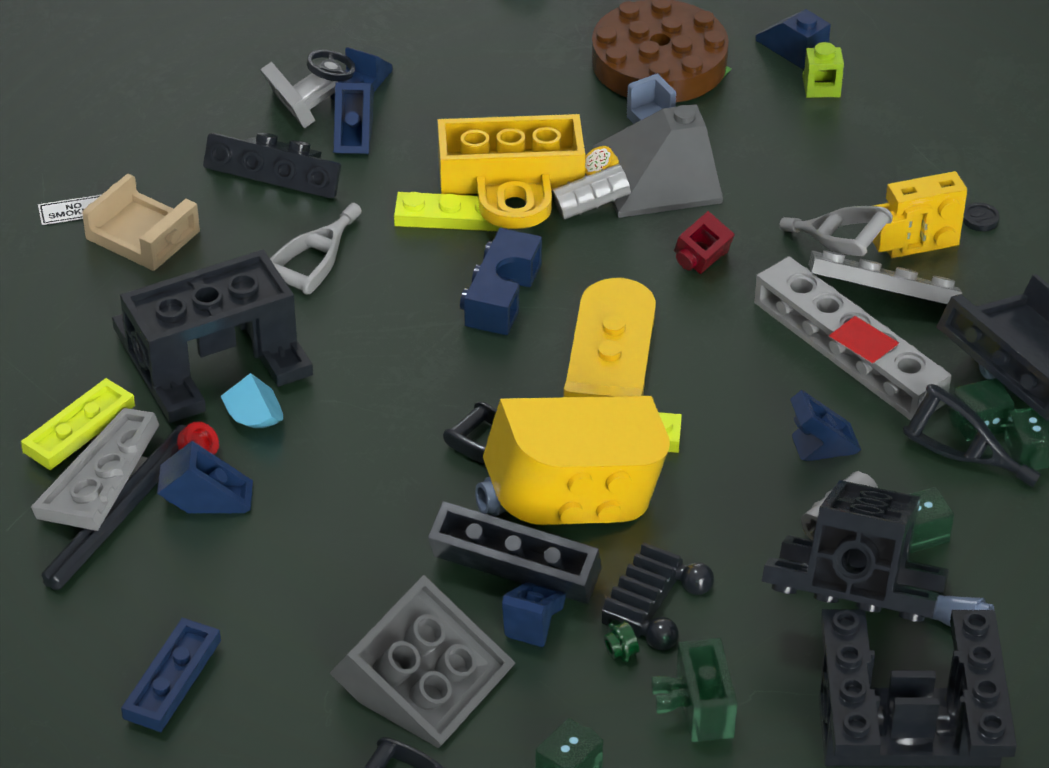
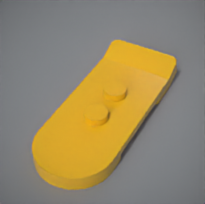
(611, 340)

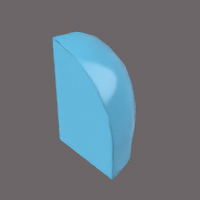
(253, 403)

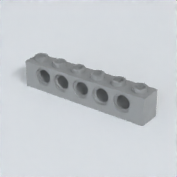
(816, 310)

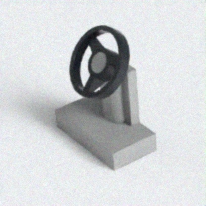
(311, 89)

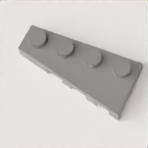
(871, 274)
(97, 476)

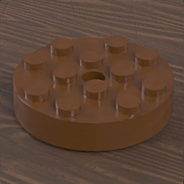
(663, 38)

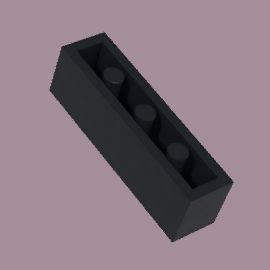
(515, 551)

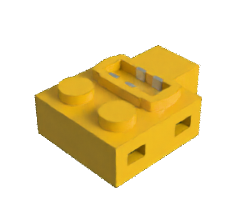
(924, 214)

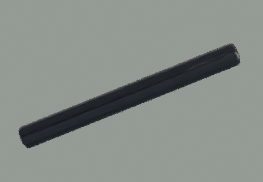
(88, 540)

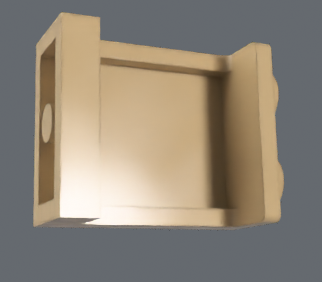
(139, 225)

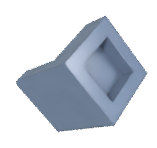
(648, 97)

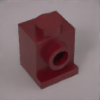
(703, 243)

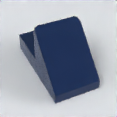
(368, 68)
(821, 430)
(529, 612)

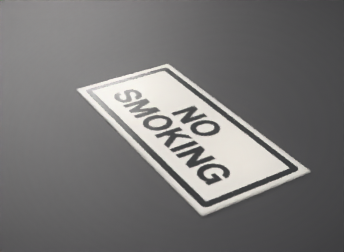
(64, 210)

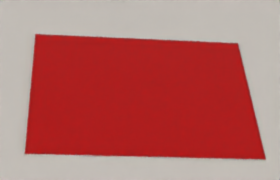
(864, 339)

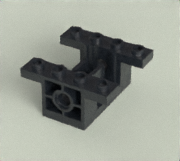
(208, 308)
(861, 555)
(912, 719)

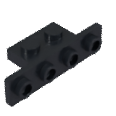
(273, 162)

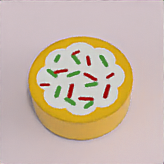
(599, 158)

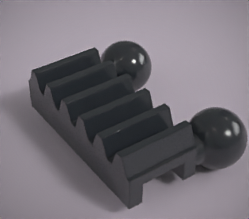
(646, 587)

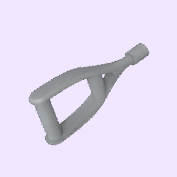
(825, 225)
(323, 239)

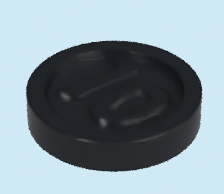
(981, 217)

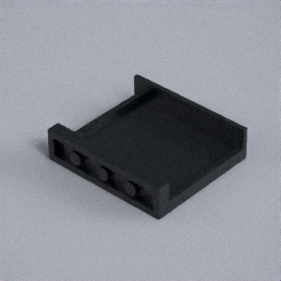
(1007, 339)

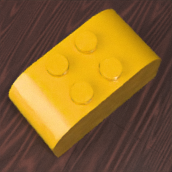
(576, 458)

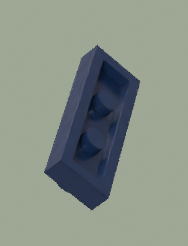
(171, 674)

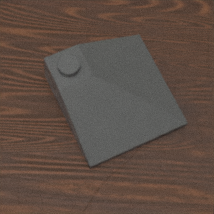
(666, 163)
(423, 665)

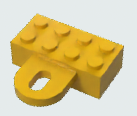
(510, 159)

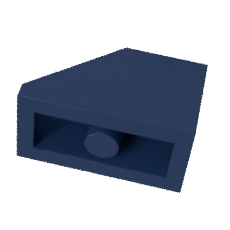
(795, 34)
(353, 118)
(203, 483)

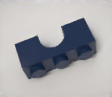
(494, 292)

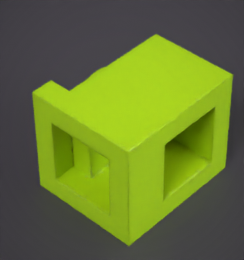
(823, 64)

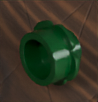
(621, 641)

